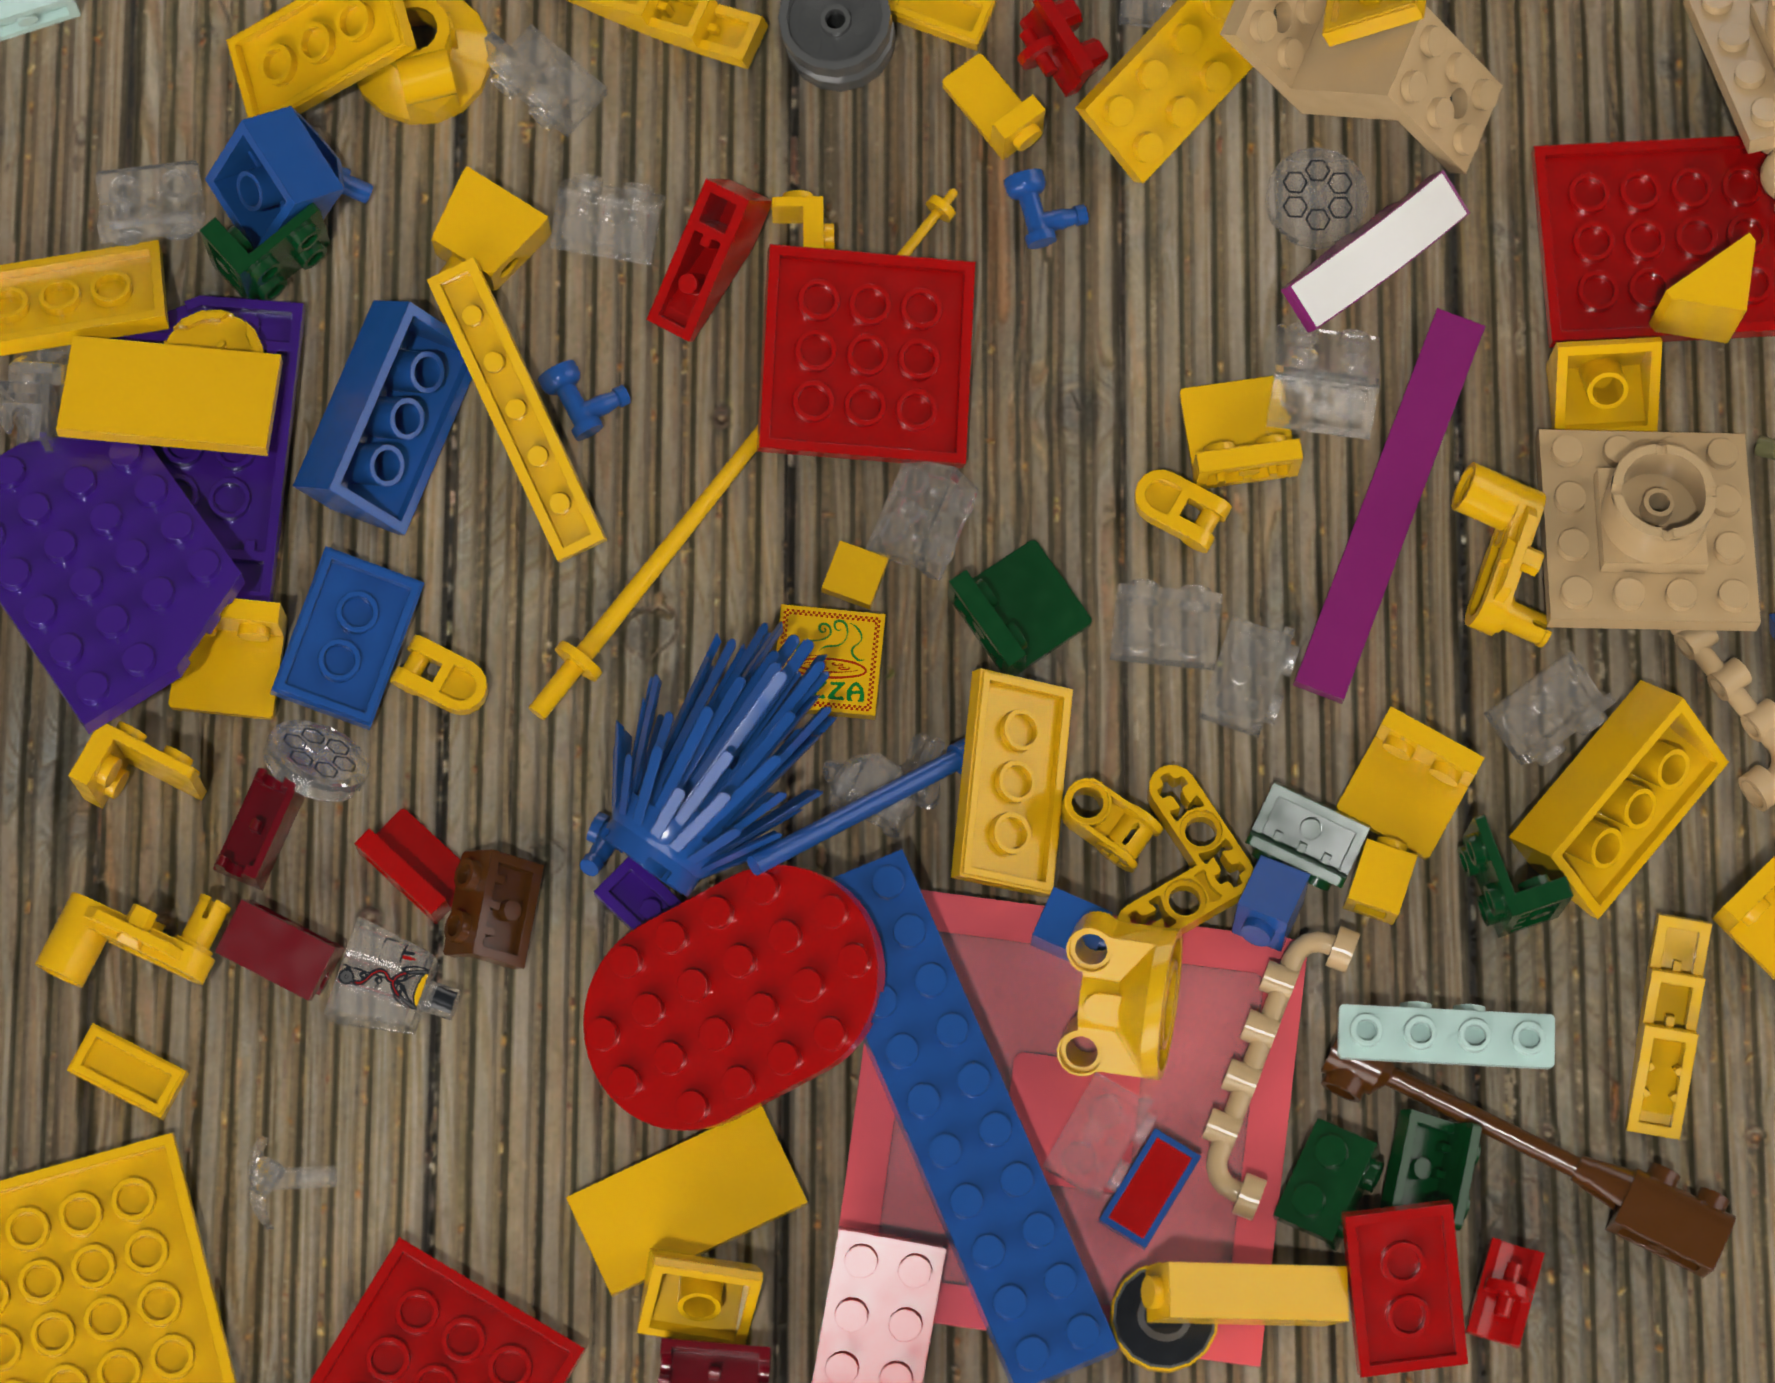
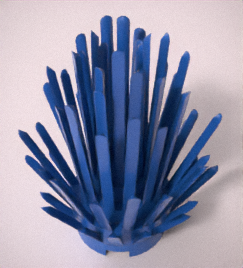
(708, 776)

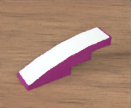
(1375, 251)

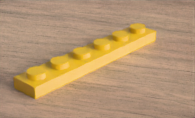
(516, 410)

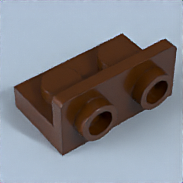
(493, 908)

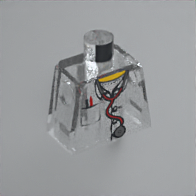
(387, 983)

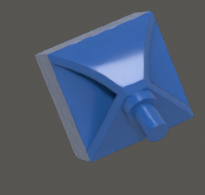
(275, 171)

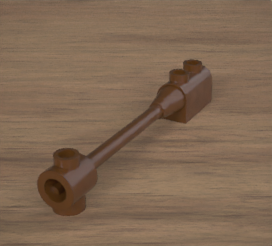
(1645, 1204)

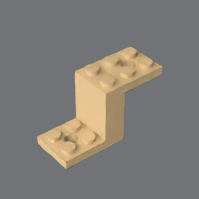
(1383, 76)

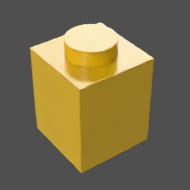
(1380, 879)

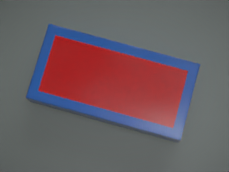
(1149, 1189)

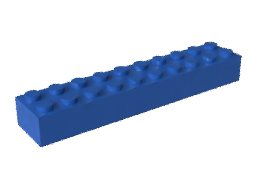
(973, 1144)

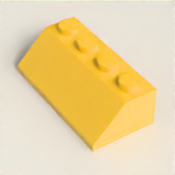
(1620, 797)

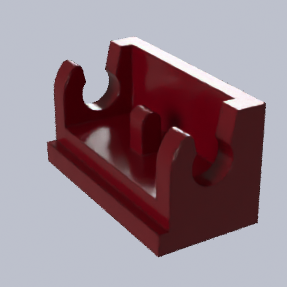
(259, 830)
(279, 949)
(713, 1362)

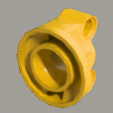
(436, 79)
(1124, 998)

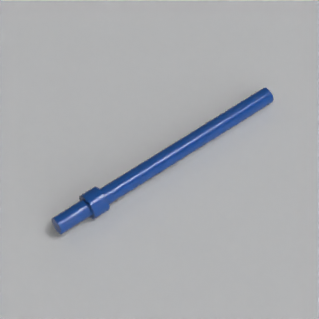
(858, 810)

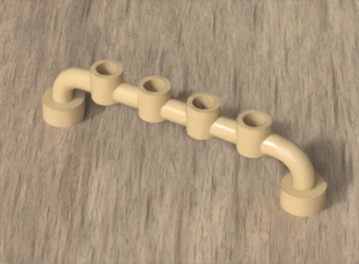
(1758, 720)
(1244, 1076)

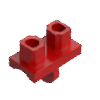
(1056, 48)
(1504, 1293)

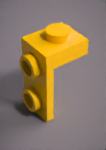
(994, 107)

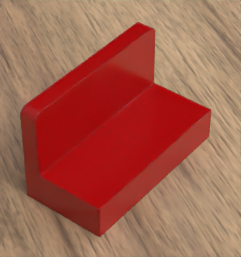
(413, 863)

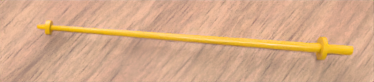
(580, 659)

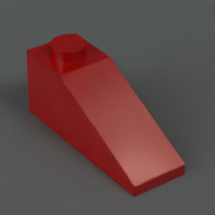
(708, 255)

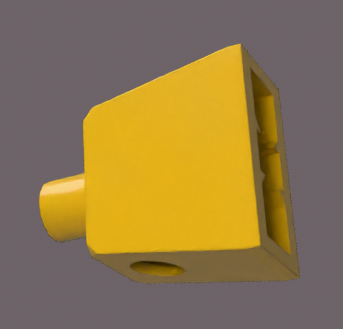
(489, 226)

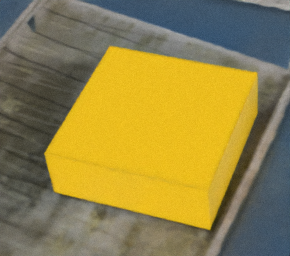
(855, 575)

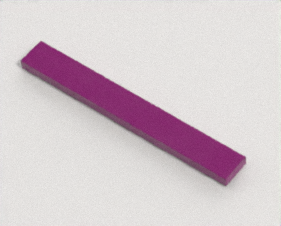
(1389, 506)

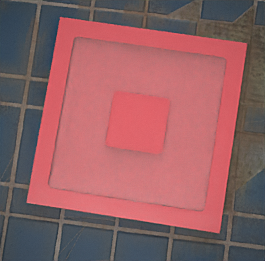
(1023, 1009)

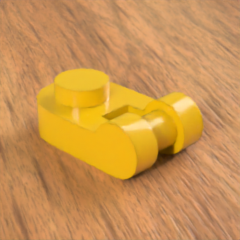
(1162, 499)
(457, 687)

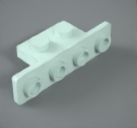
(1446, 1036)

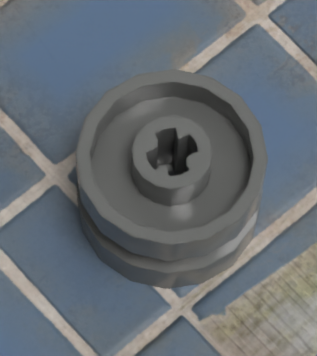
(840, 56)

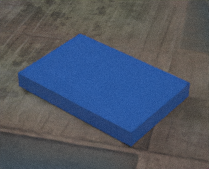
(347, 638)

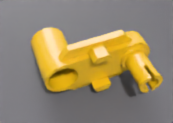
(1515, 515)
(88, 925)

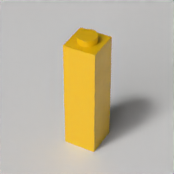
(1245, 1294)

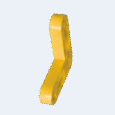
(1202, 877)

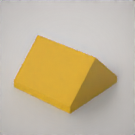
(1711, 298)
(1605, 384)
(698, 1298)

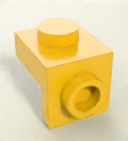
(804, 208)

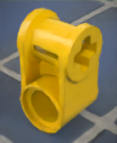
(1112, 823)

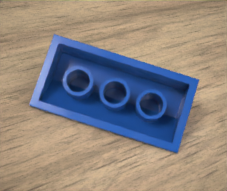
(387, 417)

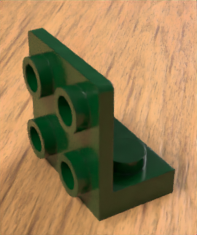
(266, 269)
(1019, 608)
(1499, 905)

